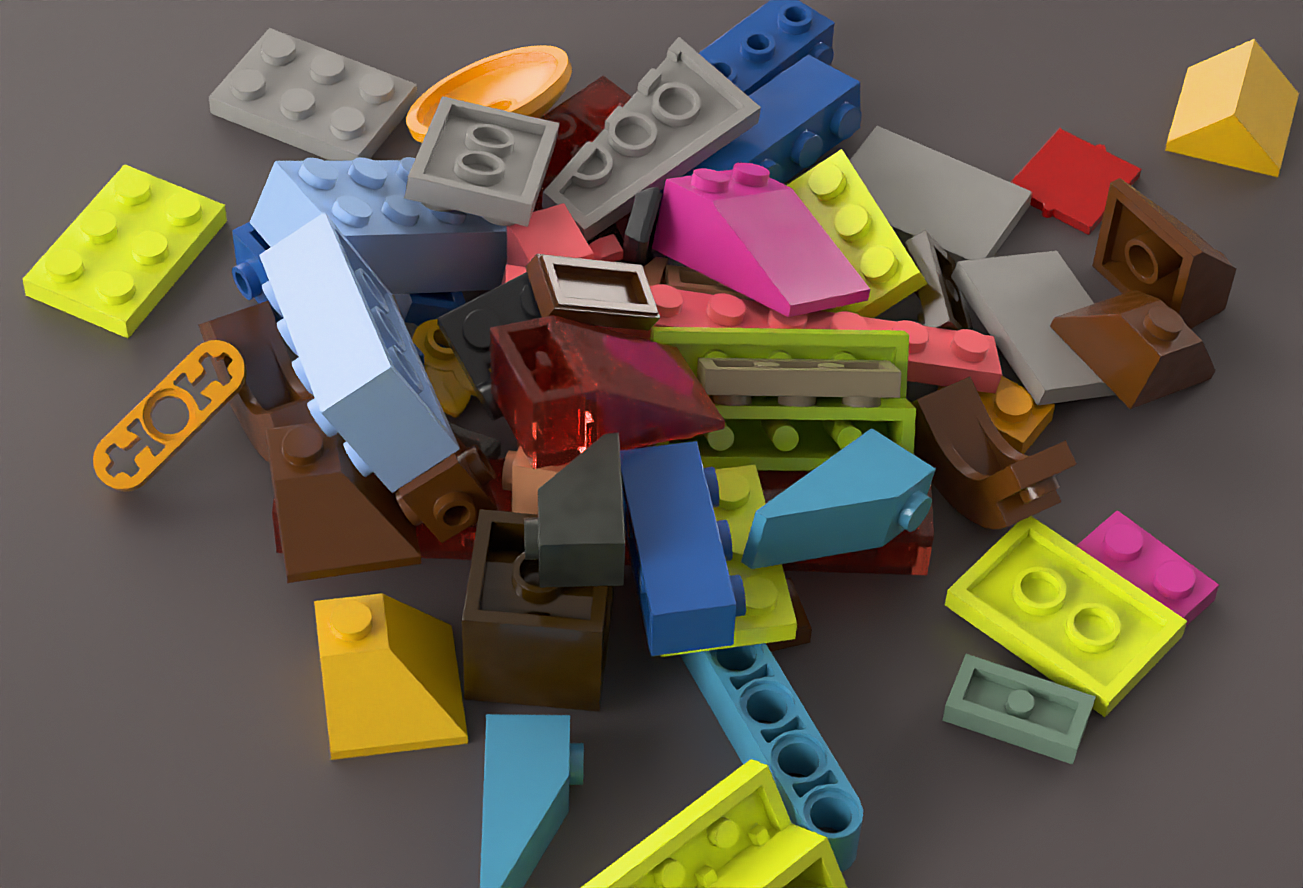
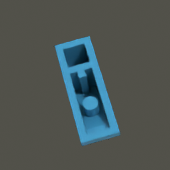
(843, 505)
(524, 792)

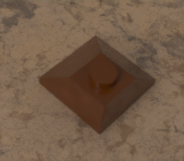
(1160, 256)
(1136, 346)
(331, 513)

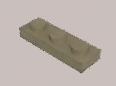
(799, 380)

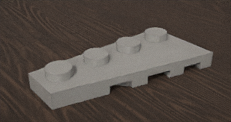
(660, 134)

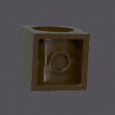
(525, 638)

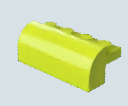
(729, 840)

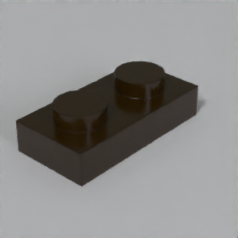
(940, 298)

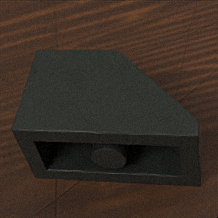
(581, 521)

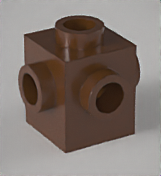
(450, 493)

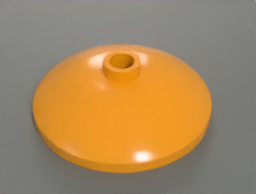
(514, 81)

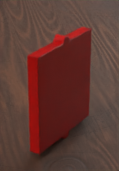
(1073, 179)

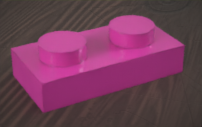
(1150, 566)

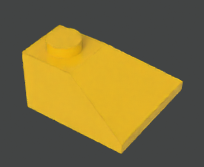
(387, 677)

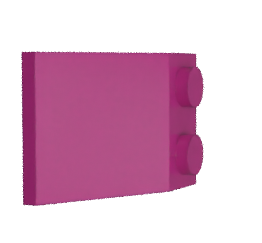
(755, 240)

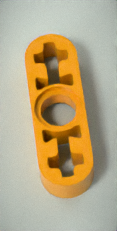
(195, 372)

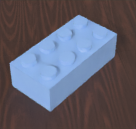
(396, 237)
(355, 355)

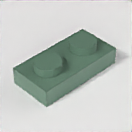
(1018, 708)

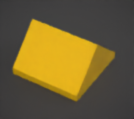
(1235, 111)

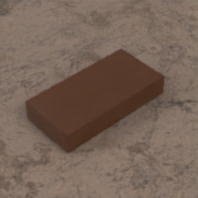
(593, 291)

